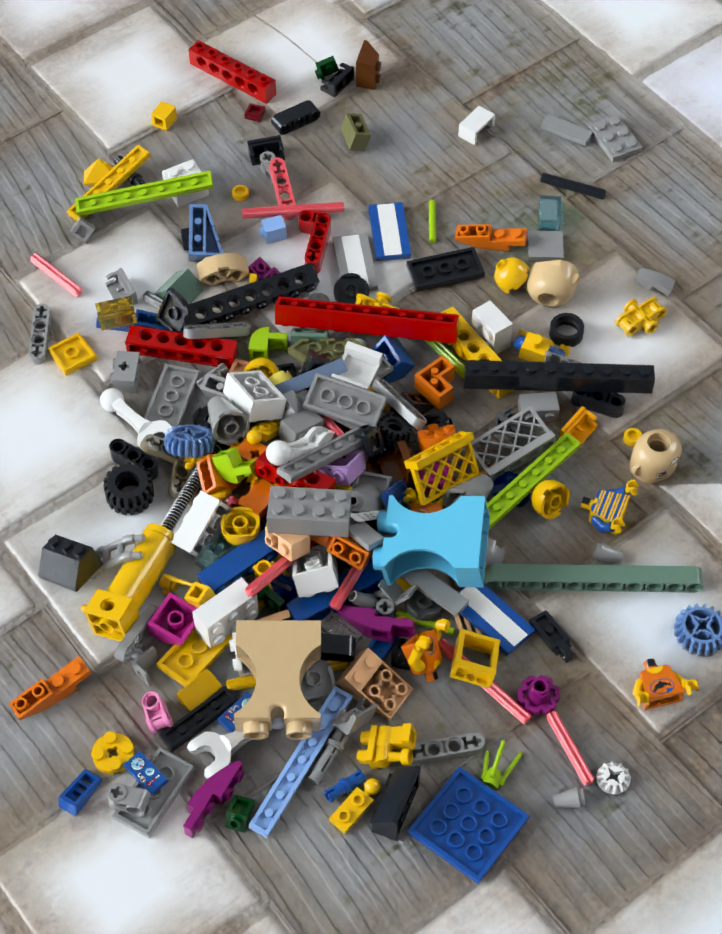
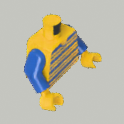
(533, 346)
(609, 507)

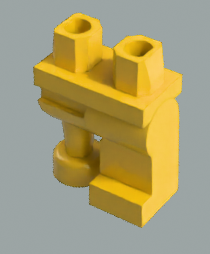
(383, 741)

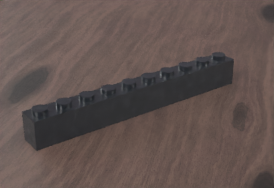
(559, 376)

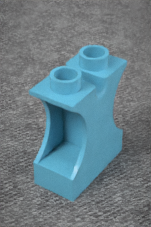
(440, 540)

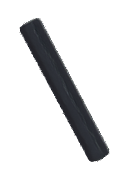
(572, 185)

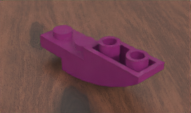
(377, 627)
(214, 790)

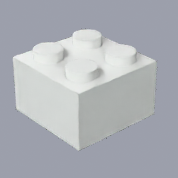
(186, 168)
(492, 326)

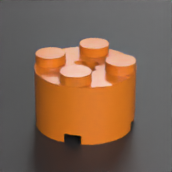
(434, 435)

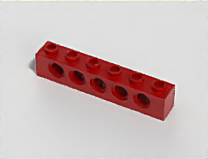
(232, 72)
(176, 347)

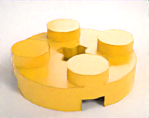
(104, 745)

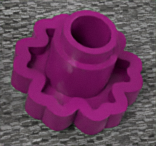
(538, 695)

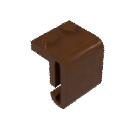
(394, 465)

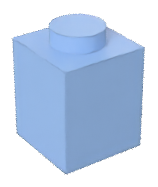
(273, 229)

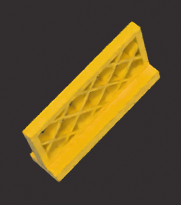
(439, 453)

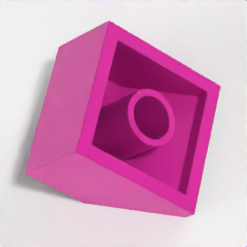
(172, 621)

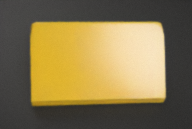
(198, 690)

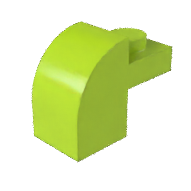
(263, 341)
(231, 467)

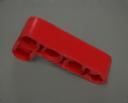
(319, 226)

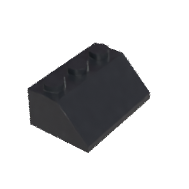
(68, 562)
(396, 801)

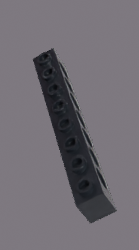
(304, 273)

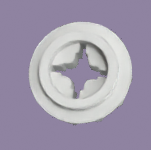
(612, 786)

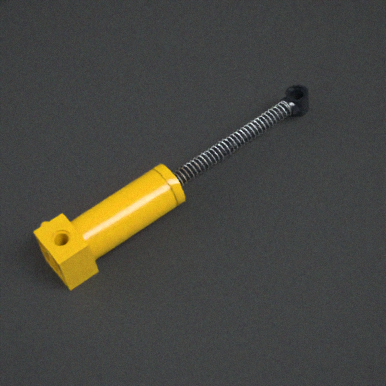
(117, 609)

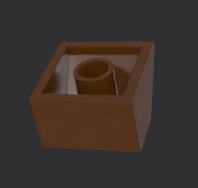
(368, 67)

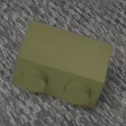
(355, 132)

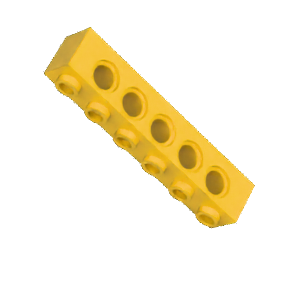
(473, 347)

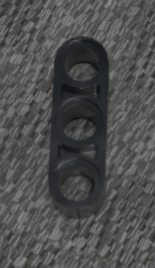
(295, 117)
(600, 402)
(125, 452)
(338, 647)

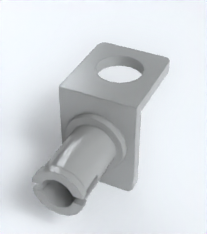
(393, 592)
(142, 661)

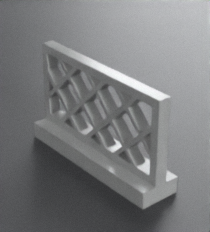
(523, 453)

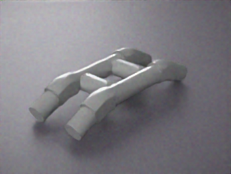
(121, 556)

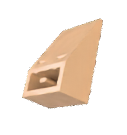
(375, 681)

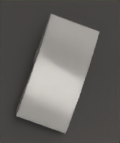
(649, 278)

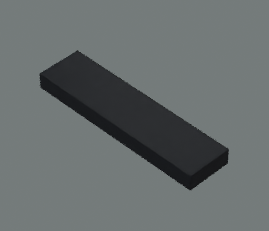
(197, 719)

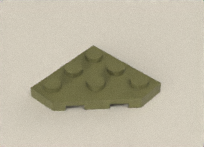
(332, 349)

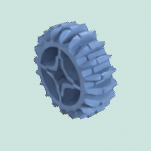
(189, 441)
(702, 640)

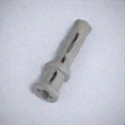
(334, 746)

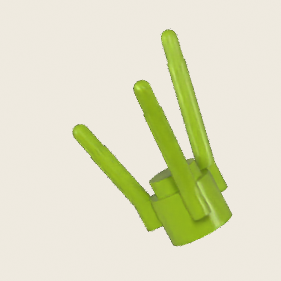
(493, 776)

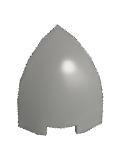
(494, 553)

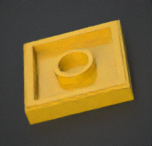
(72, 354)

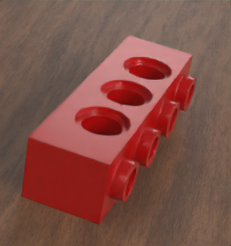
(313, 480)

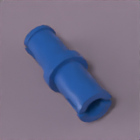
(345, 786)

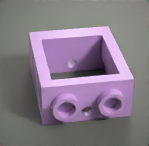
(346, 469)

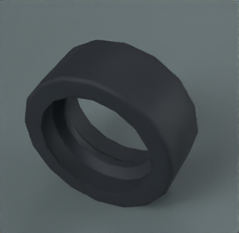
(566, 319)

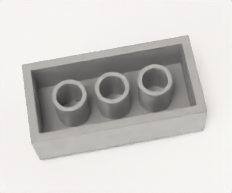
(309, 511)

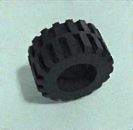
(128, 476)

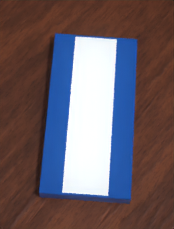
(389, 231)
(495, 618)

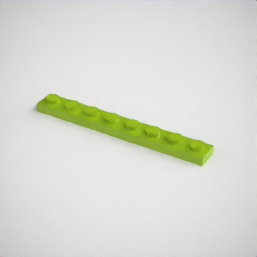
(144, 193)
(531, 477)

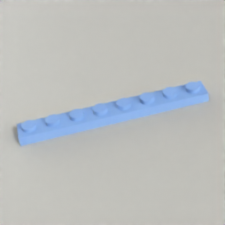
(298, 765)

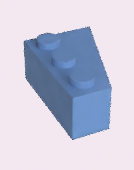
(202, 233)

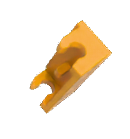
(580, 425)

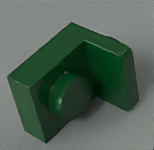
(326, 67)
(271, 598)
(239, 813)

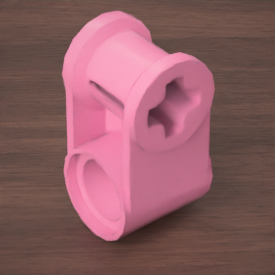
(157, 715)

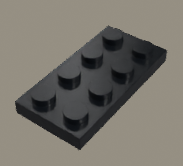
(445, 269)

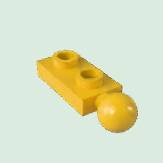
(263, 431)
(355, 806)

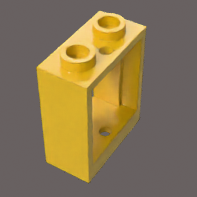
(462, 669)

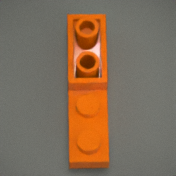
(485, 237)
(345, 549)
(49, 692)

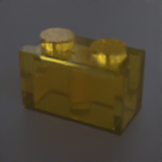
(116, 313)

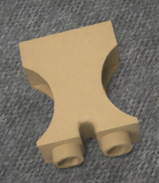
(278, 658)

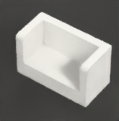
(474, 123)

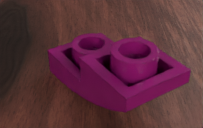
(262, 269)

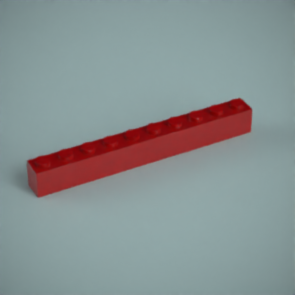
(367, 319)

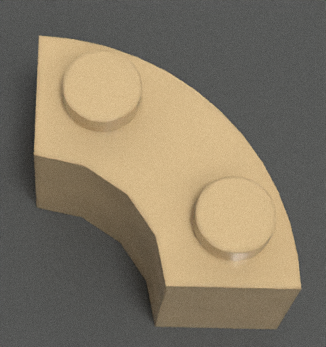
(222, 268)

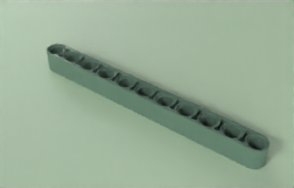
(594, 578)

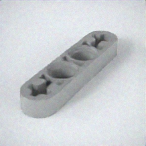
(216, 330)
(39, 333)
(400, 404)
(135, 635)
(443, 745)

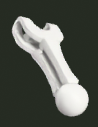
(113, 401)
(280, 452)
(222, 746)

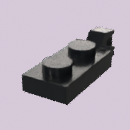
(552, 635)

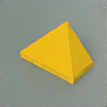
(96, 172)

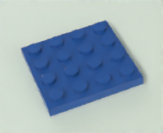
(468, 825)

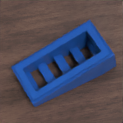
(73, 804)

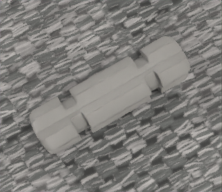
(220, 370)

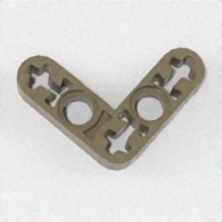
(179, 463)

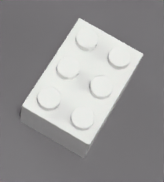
(254, 395)
(200, 524)
(315, 572)
(218, 616)

